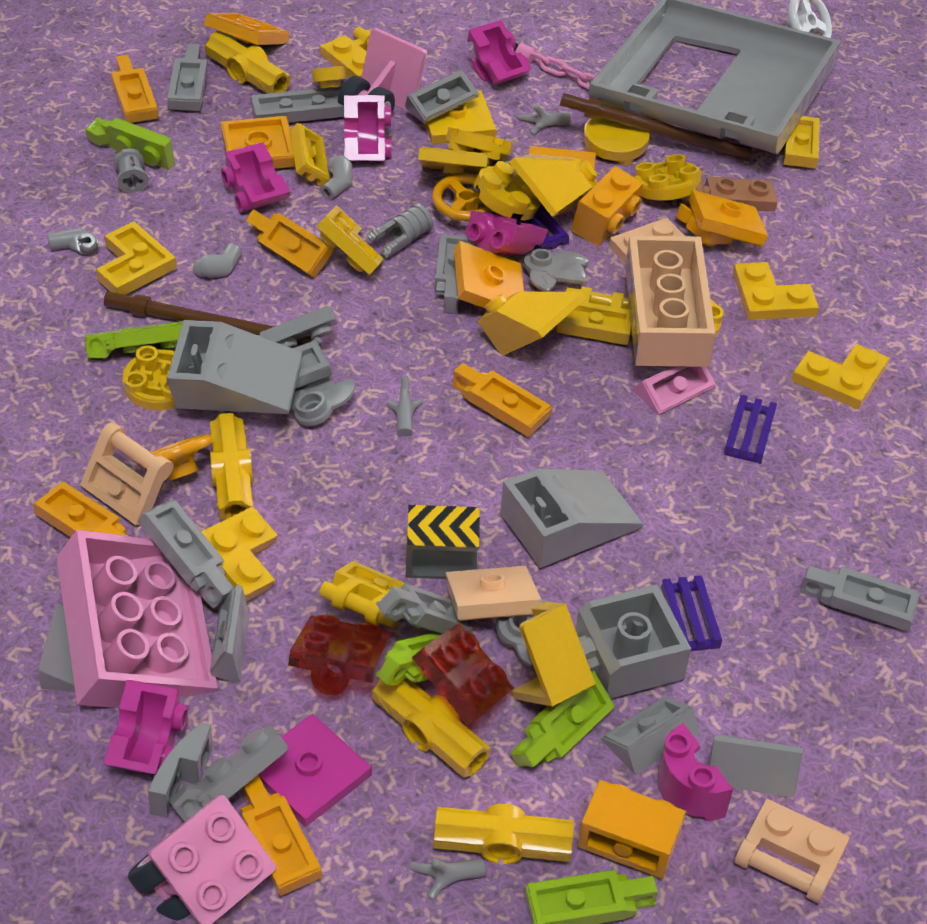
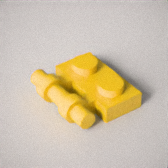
(348, 52)
(599, 317)
(359, 590)

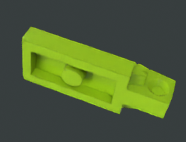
(123, 135)
(102, 343)
(400, 662)
(562, 725)
(589, 898)

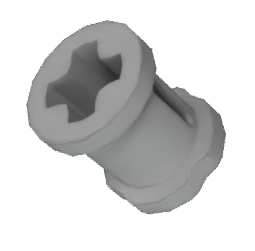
(138, 176)

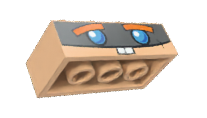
(669, 301)

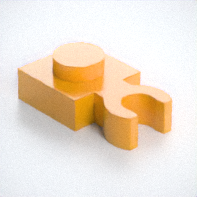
(708, 239)

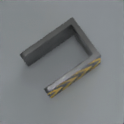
(441, 540)

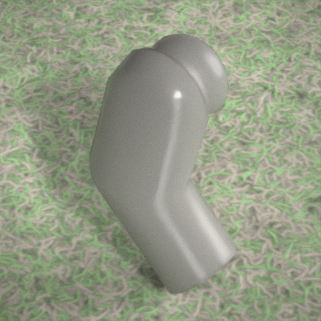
(218, 264)

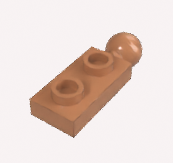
(752, 192)

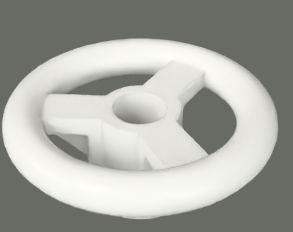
(806, 20)

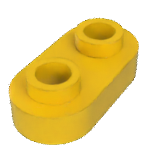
(329, 76)

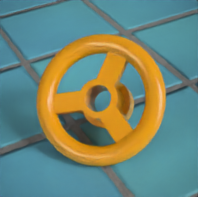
(464, 199)
(183, 454)

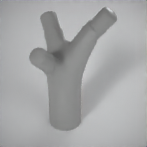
(545, 119)
(404, 409)
(449, 872)

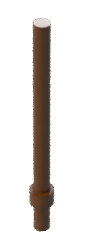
(594, 108)
(142, 306)

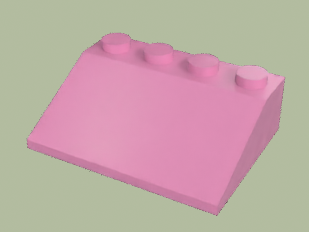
(130, 619)

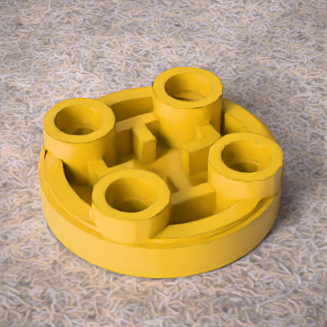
(615, 140)
(669, 178)
(146, 379)

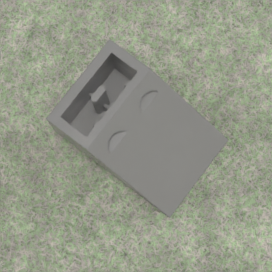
(231, 370)
(564, 512)

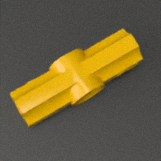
(247, 63)
(230, 465)
(433, 725)
(503, 834)

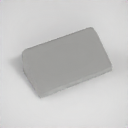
(441, 96)
(230, 637)
(55, 664)
(642, 737)
(757, 764)

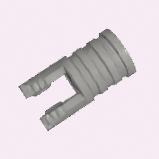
(403, 229)

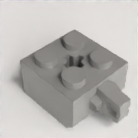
(632, 641)

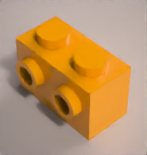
(607, 206)
(631, 828)

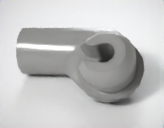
(341, 178)
(75, 239)

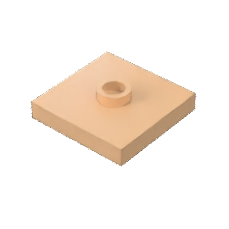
(492, 592)

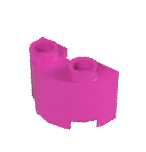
(496, 54)
(364, 128)
(253, 177)
(502, 234)
(145, 727)
(687, 783)

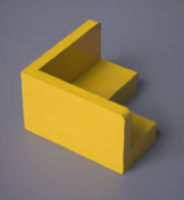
(555, 656)

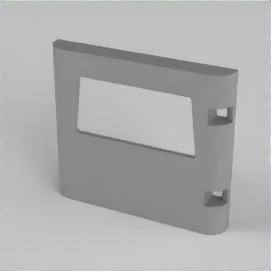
(757, 95)

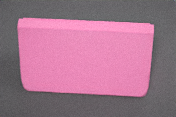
(674, 387)

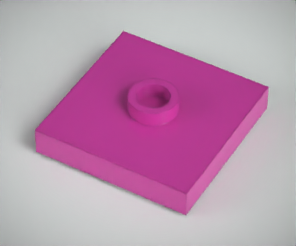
(314, 770)

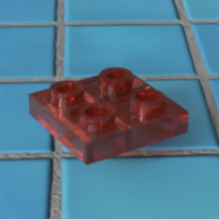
(350, 647)
(463, 673)

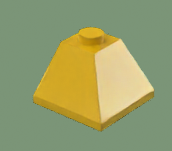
(556, 180)
(526, 317)

